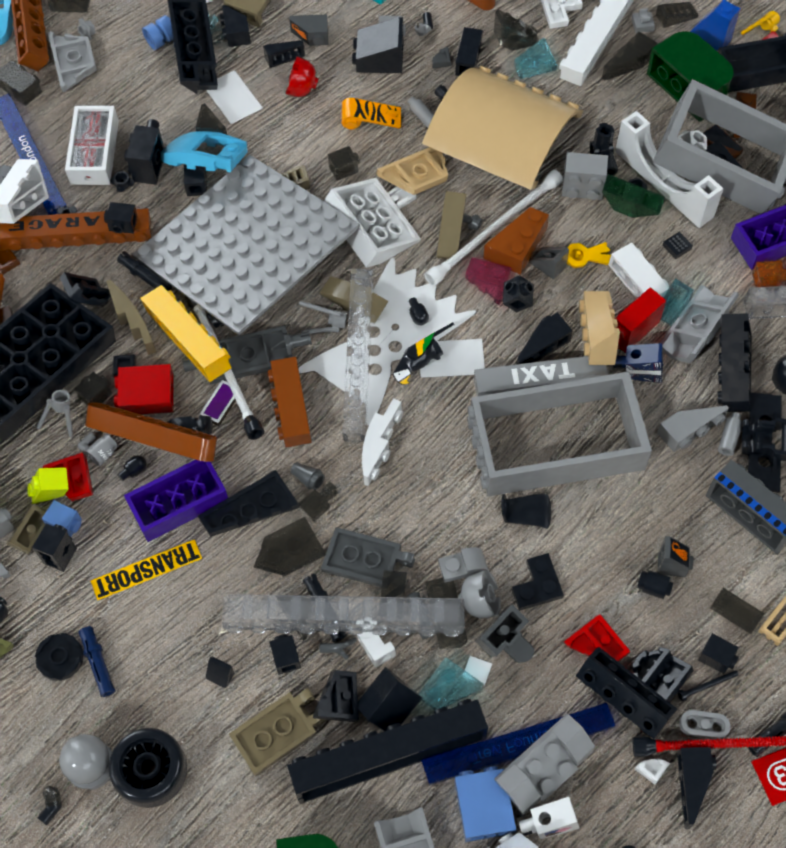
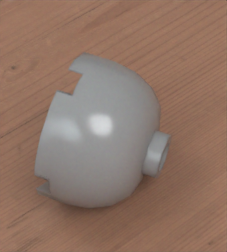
(480, 595)

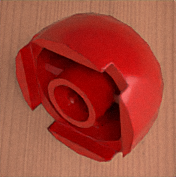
(301, 78)

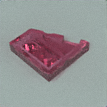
(488, 277)

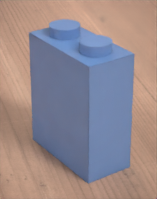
(483, 805)

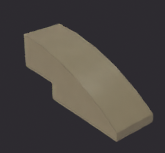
(451, 224)
(338, 291)

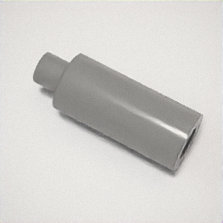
(421, 111)
(730, 435)

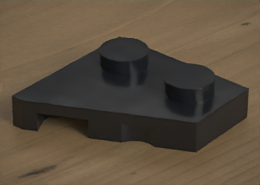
(339, 698)

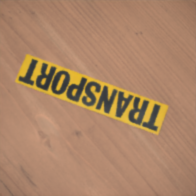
(146, 569)

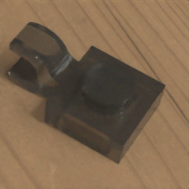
(317, 503)

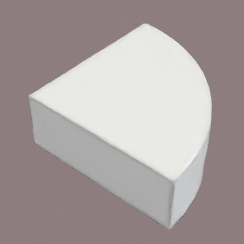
(652, 769)

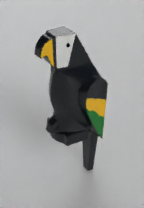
(418, 356)

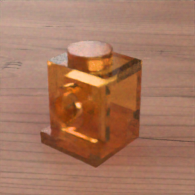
(769, 273)

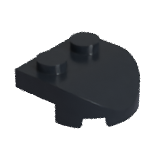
(85, 289)
(662, 671)

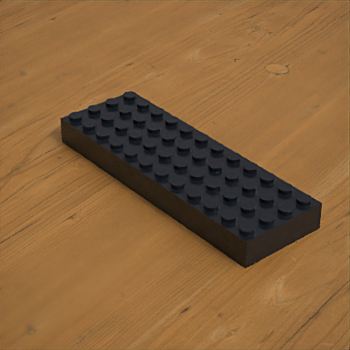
(44, 351)

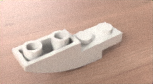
(376, 440)

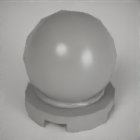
(85, 761)

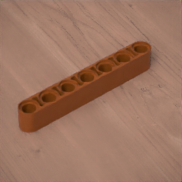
(151, 431)

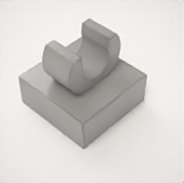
(643, 21)

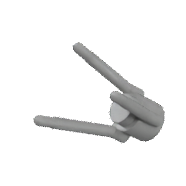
(336, 319)
(60, 403)

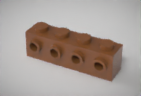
(290, 402)

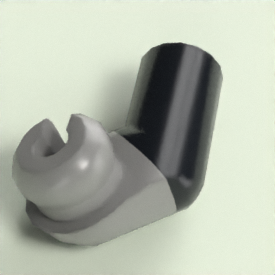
(426, 26)

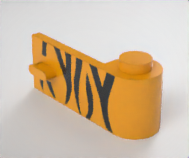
(359, 110)

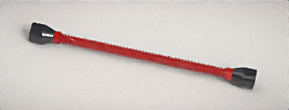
(646, 746)

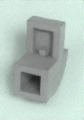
(462, 564)

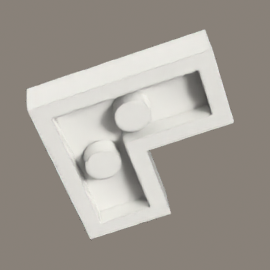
(556, 11)

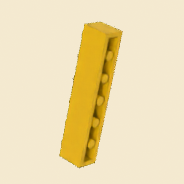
(186, 333)

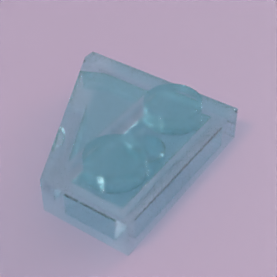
(535, 60)
(448, 685)

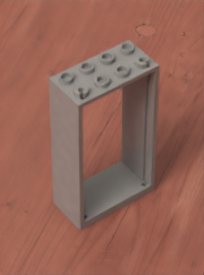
(565, 470)

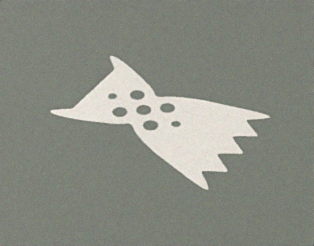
(397, 291)

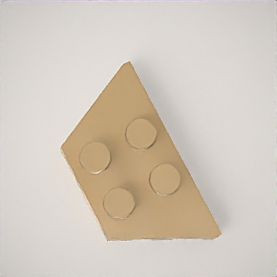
(416, 171)

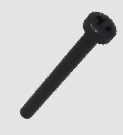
(684, 694)

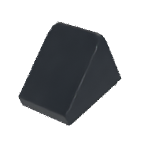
(219, 672)

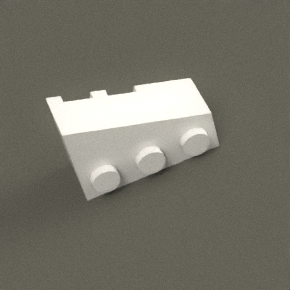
(21, 190)

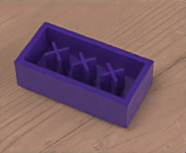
(762, 237)
(176, 498)

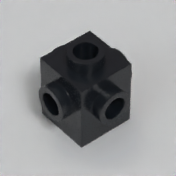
(518, 293)

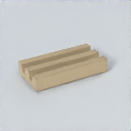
(771, 634)

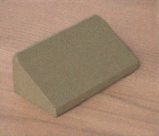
(27, 530)

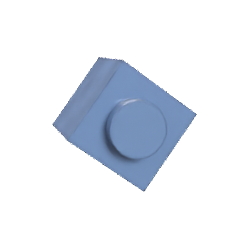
(63, 516)

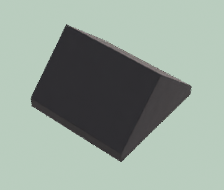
(388, 700)

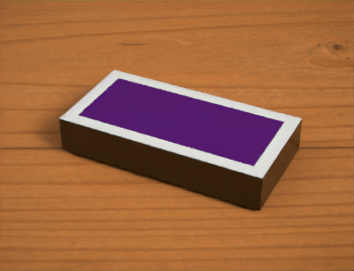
(219, 403)

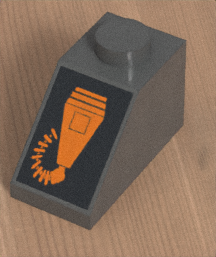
(310, 28)
(674, 558)

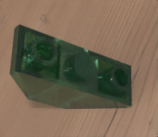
(631, 199)

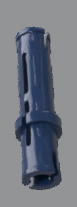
(93, 652)

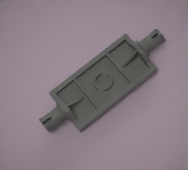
(255, 350)

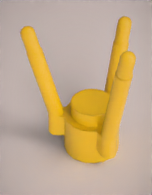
(767, 22)

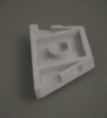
(72, 58)

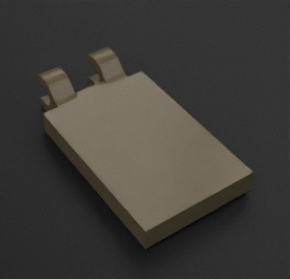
(276, 731)

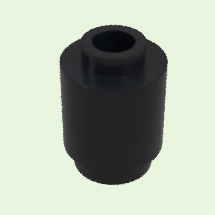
(655, 584)

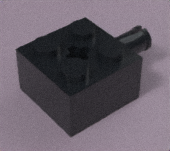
(145, 153)

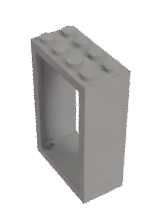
(740, 119)

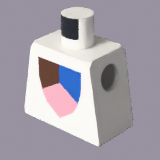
(562, 819)

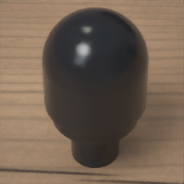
(418, 312)
(133, 467)

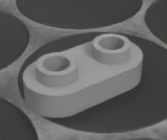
(704, 722)

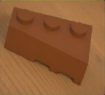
(517, 241)

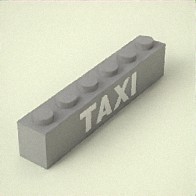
(534, 374)

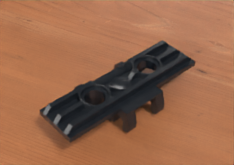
(758, 439)

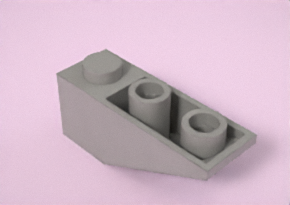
(686, 425)

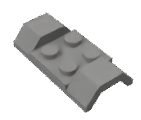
(696, 324)
(546, 764)
(405, 831)

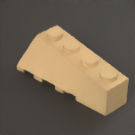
(599, 328)

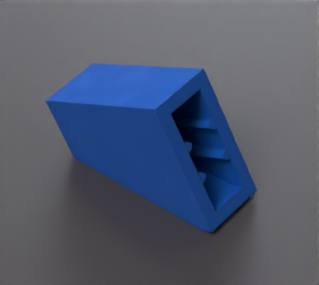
(718, 25)

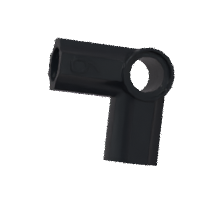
(604, 146)

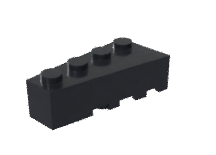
(735, 362)

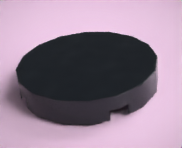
(59, 657)

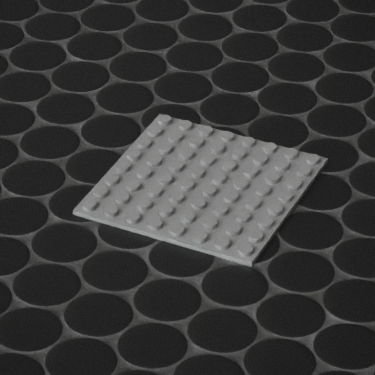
(245, 243)

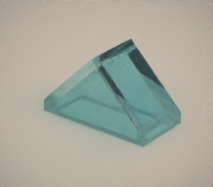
(677, 299)

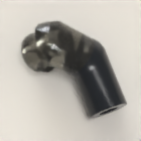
(52, 802)

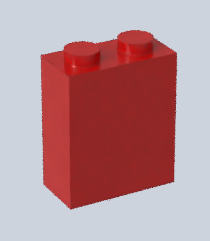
(639, 318)
(145, 389)

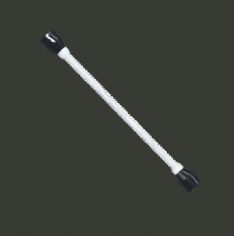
(251, 424)

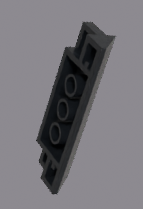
(193, 44)

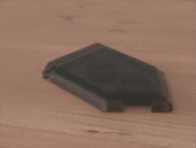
(289, 549)

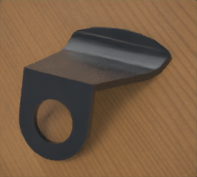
(527, 510)

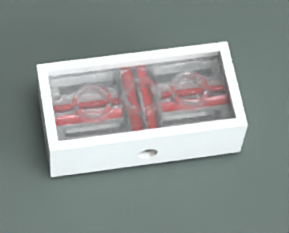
(92, 145)

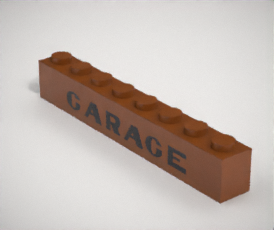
(69, 230)

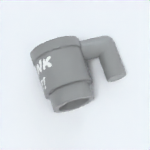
(100, 449)

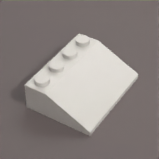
(382, 225)

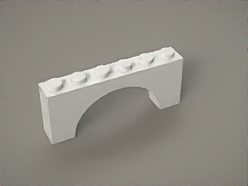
(694, 200)

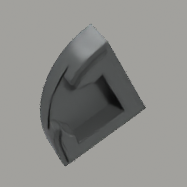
(442, 58)

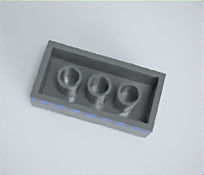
(750, 504)

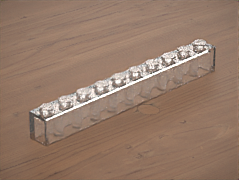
(343, 614)

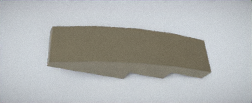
(129, 314)

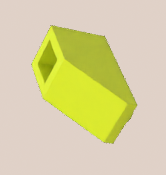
(48, 484)

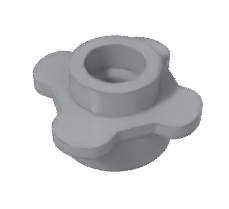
(86, 28)

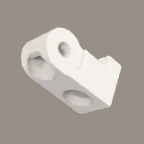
(376, 649)

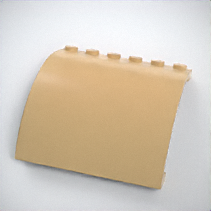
(498, 125)

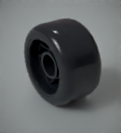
(137, 752)

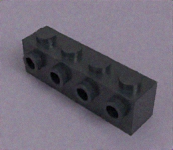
(626, 692)

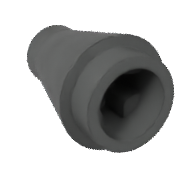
(309, 476)

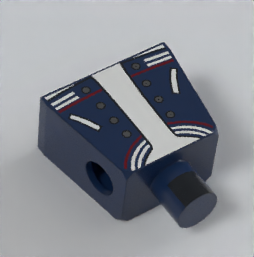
(642, 362)

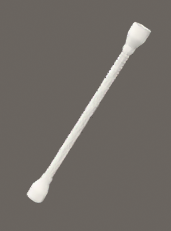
(437, 273)

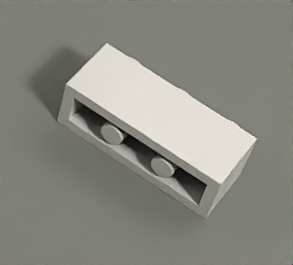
(636, 271)

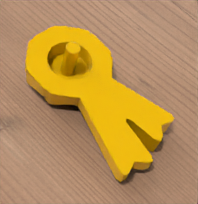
(580, 255)

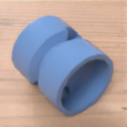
(158, 33)

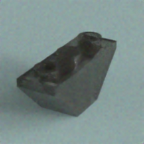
(513, 33)

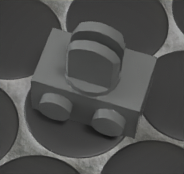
(506, 635)

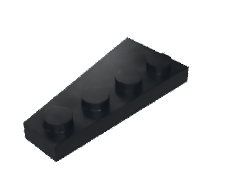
(252, 504)

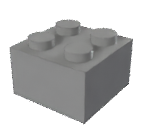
(584, 175)

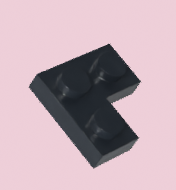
(542, 588)

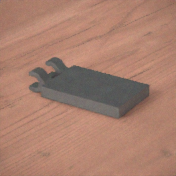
(363, 557)

